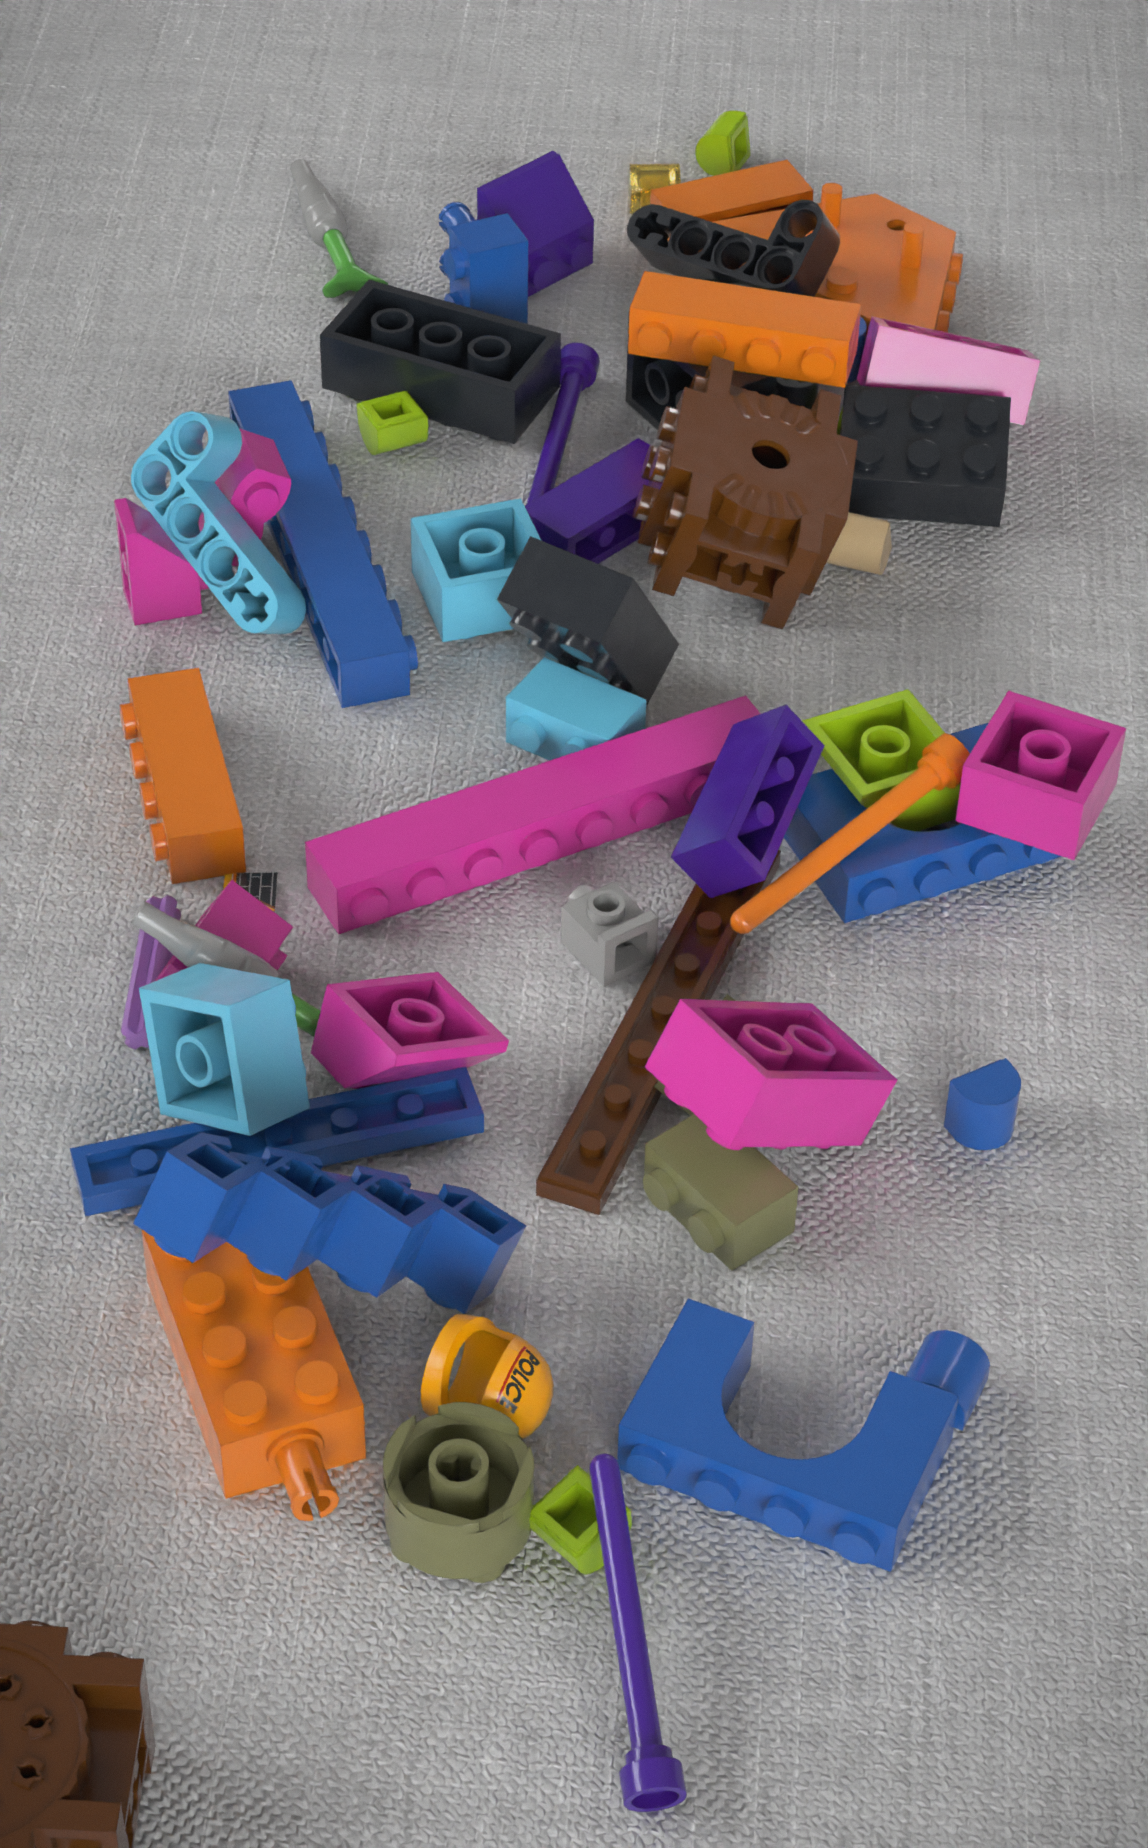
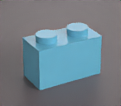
(568, 711)

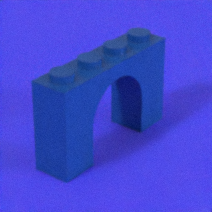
(895, 862)
(846, 1501)

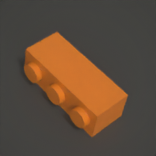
(736, 193)

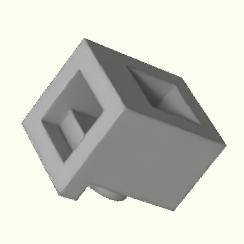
(598, 922)

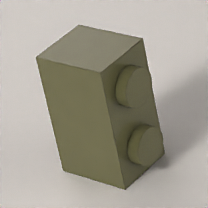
(724, 1197)

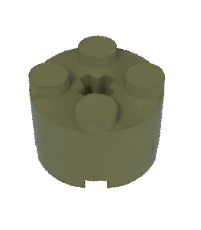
(458, 1492)

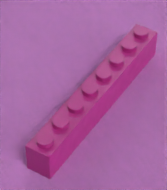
(517, 820)

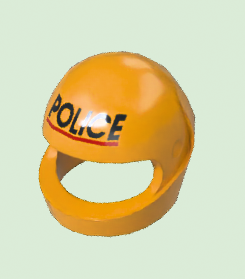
(493, 1372)

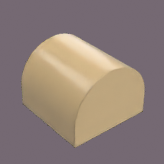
(863, 544)

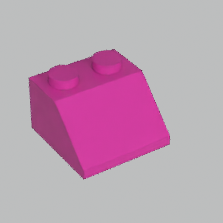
(400, 1030)

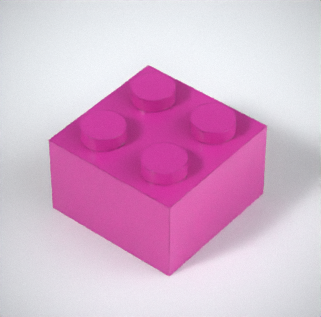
(1040, 775)

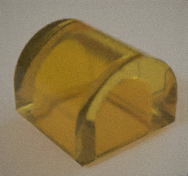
(645, 177)

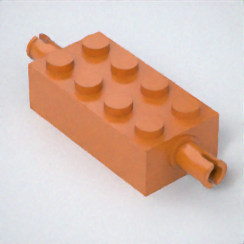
(259, 1373)

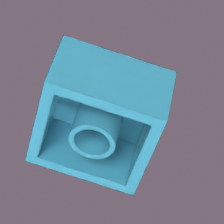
(465, 561)
(225, 1048)

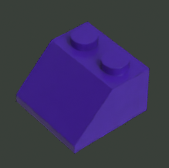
(548, 213)

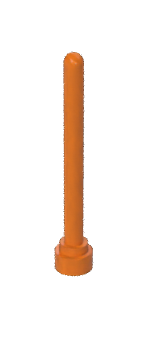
(938, 768)

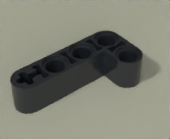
(726, 249)

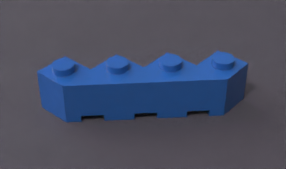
(359, 1225)

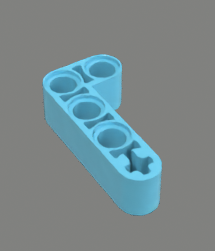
(261, 592)

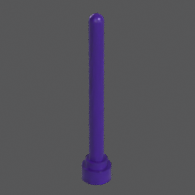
(578, 372)
(651, 1775)

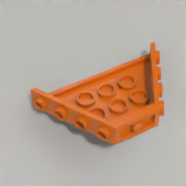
(886, 258)

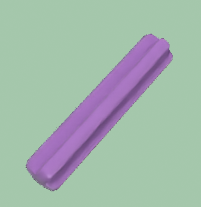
(148, 963)

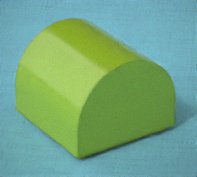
(724, 144)
(391, 423)
(569, 1521)

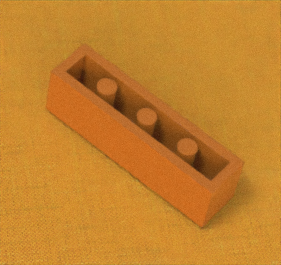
(747, 325)
(184, 776)

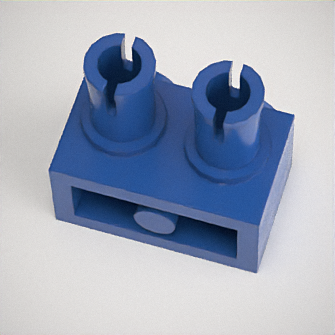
(485, 263)

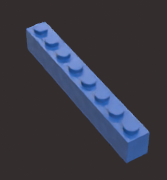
(327, 556)

